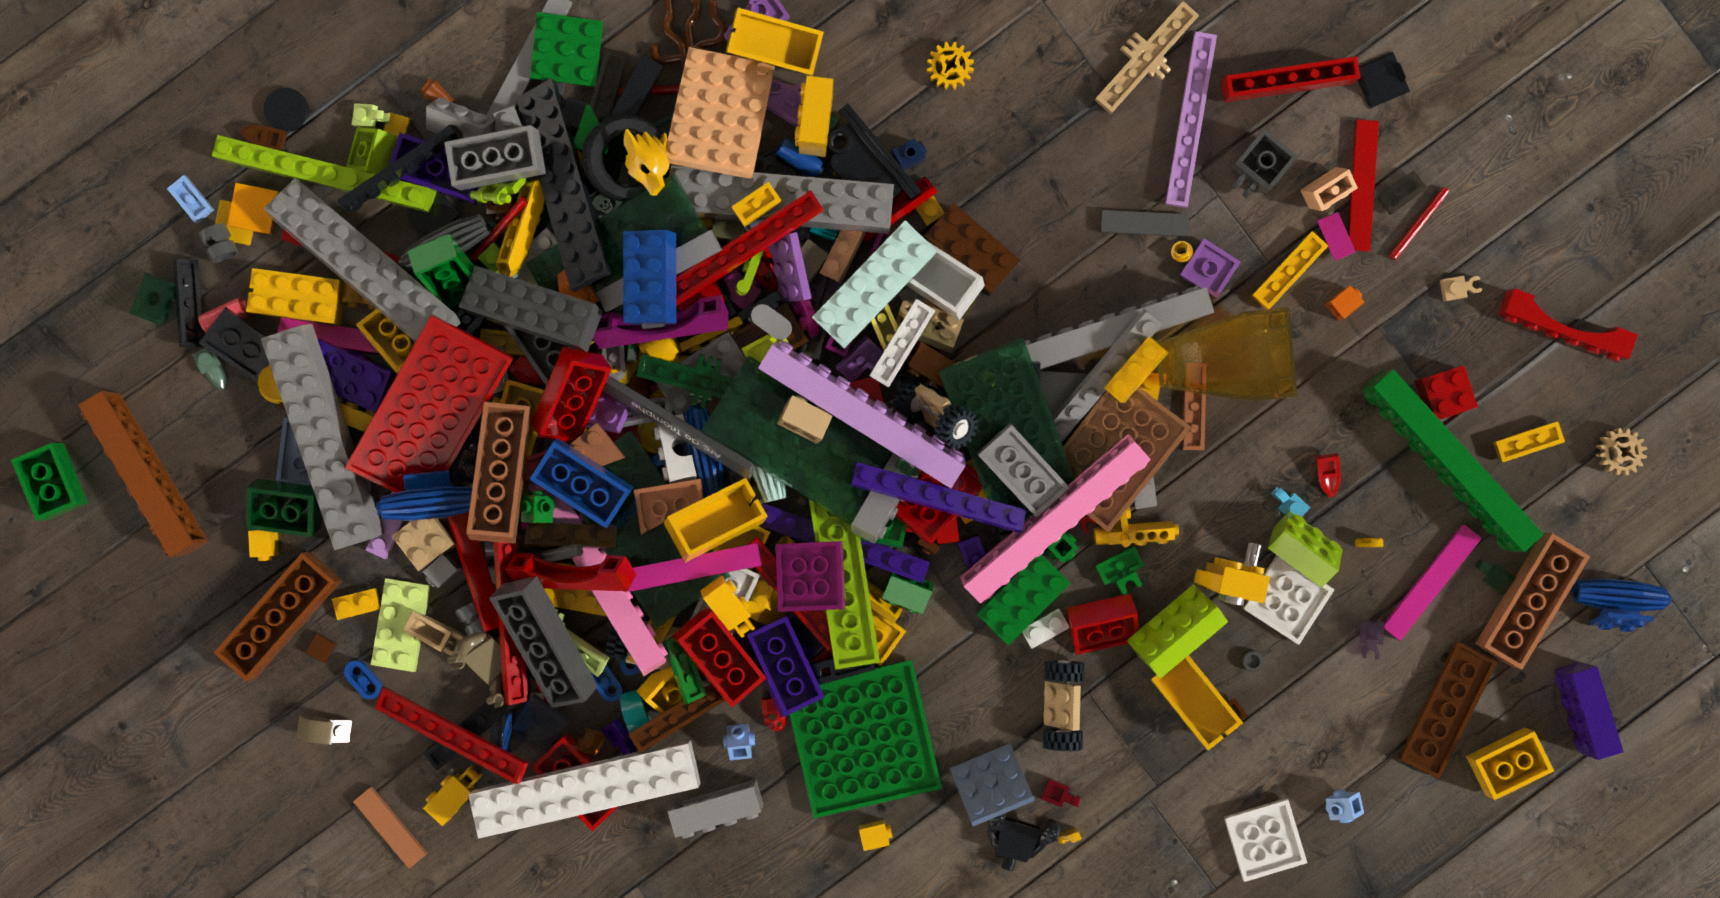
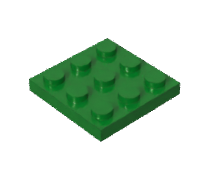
(566, 49)

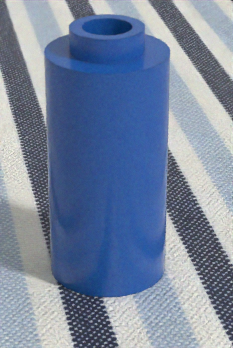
(805, 164)

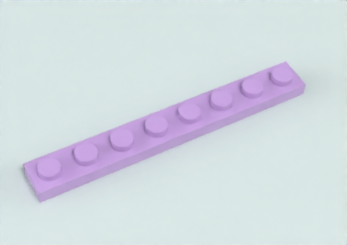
(1190, 119)

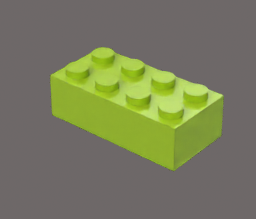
(1177, 631)

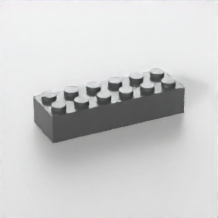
(531, 308)
(543, 642)

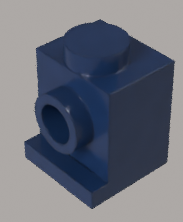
(906, 161)

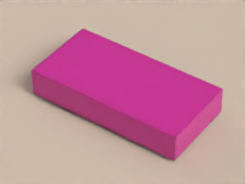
(1336, 236)

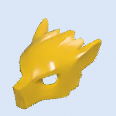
(652, 154)

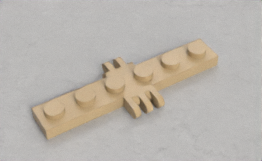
(1146, 57)

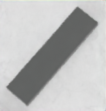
(1144, 223)

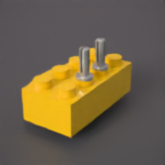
(1235, 580)

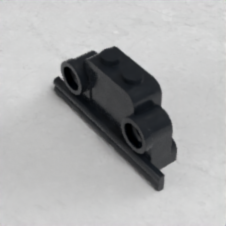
(864, 158)

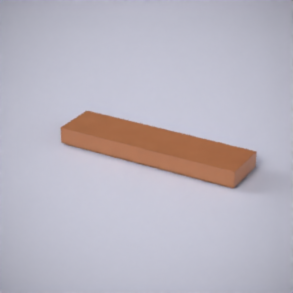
(1194, 415)
(390, 827)

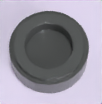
(1252, 660)

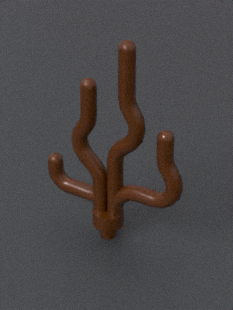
(688, 32)

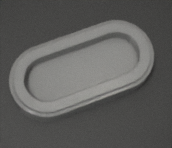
(771, 321)

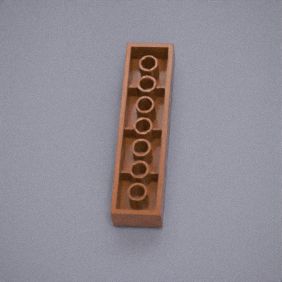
(143, 473)

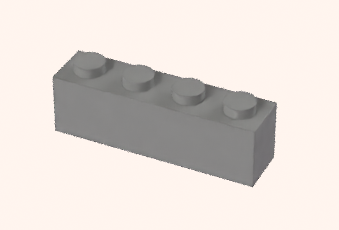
(877, 510)

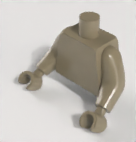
(483, 656)

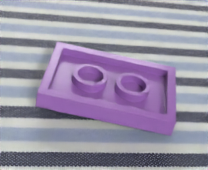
(790, 269)

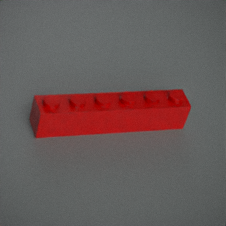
(1290, 79)

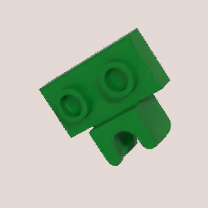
(1121, 569)

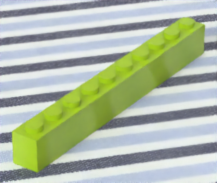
(317, 172)

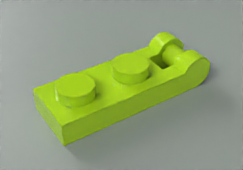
(749, 268)

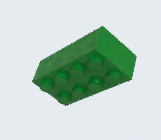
(442, 269)
(1022, 599)

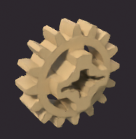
(1630, 447)

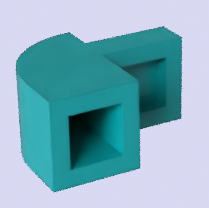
(634, 710)

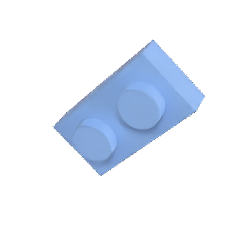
(190, 199)

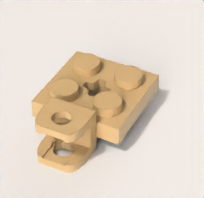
(942, 338)

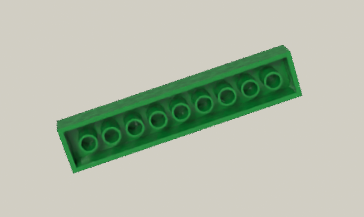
(1451, 461)

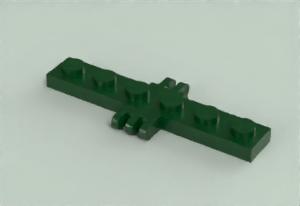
(702, 381)

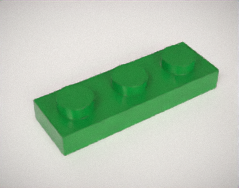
(685, 672)

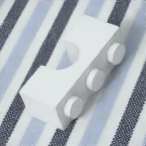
(676, 467)

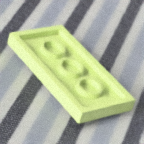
(392, 645)

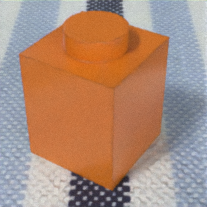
(1345, 302)

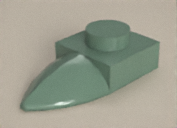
(211, 367)

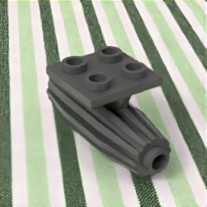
(464, 231)

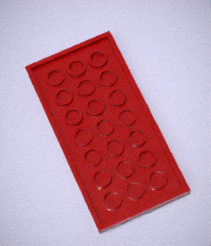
(429, 406)

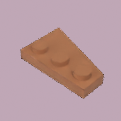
(597, 446)
(661, 501)

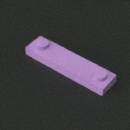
(384, 543)

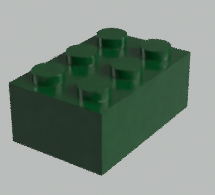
(282, 508)

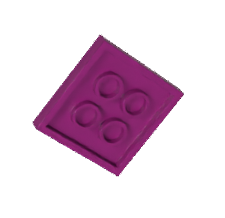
(810, 576)

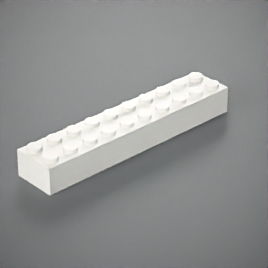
(584, 789)

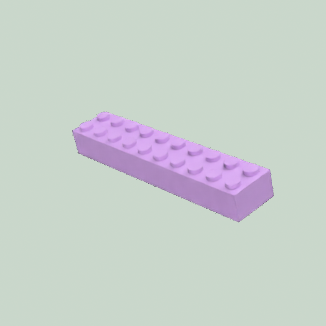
(863, 413)

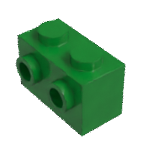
(907, 593)

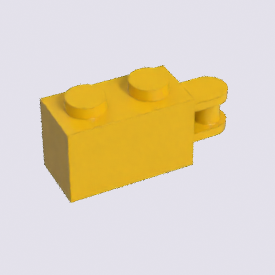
(727, 605)
(451, 796)

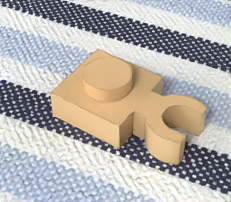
(1457, 288)

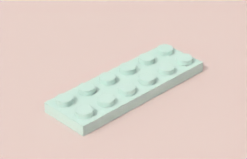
(874, 284)

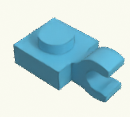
(1290, 503)

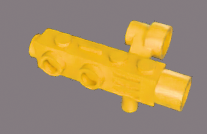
(1138, 533)

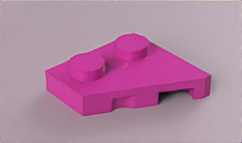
(805, 312)

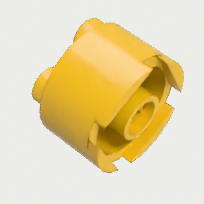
(664, 349)

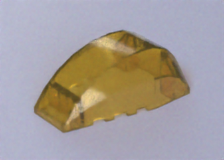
(1244, 354)

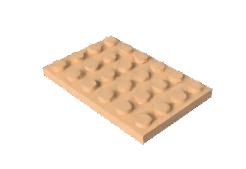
(719, 113)

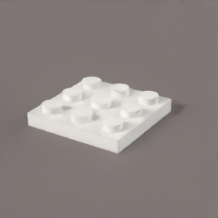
(1290, 601)
(1265, 839)

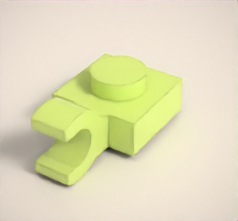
(367, 115)

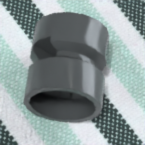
(218, 243)
(469, 616)

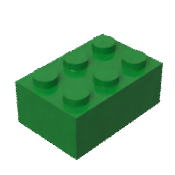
(49, 481)

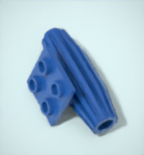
(706, 468)
(425, 497)
(1620, 601)

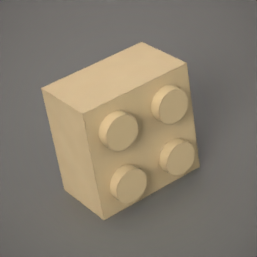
(424, 541)

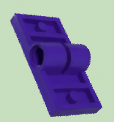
(355, 376)

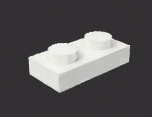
(1045, 628)

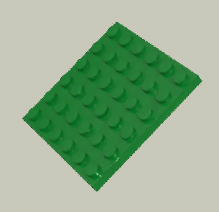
(866, 741)

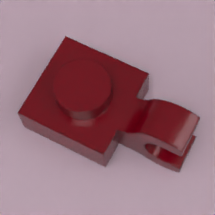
(1057, 794)

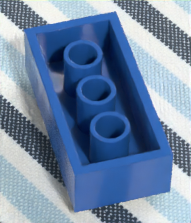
(649, 277)
(581, 482)

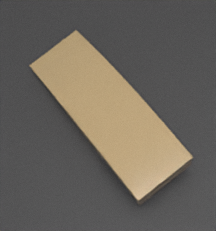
(433, 632)

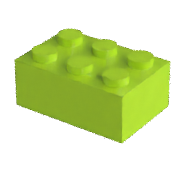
(1305, 548)

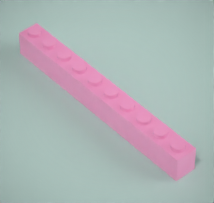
(1038, 533)
(616, 604)

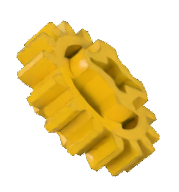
(943, 61)

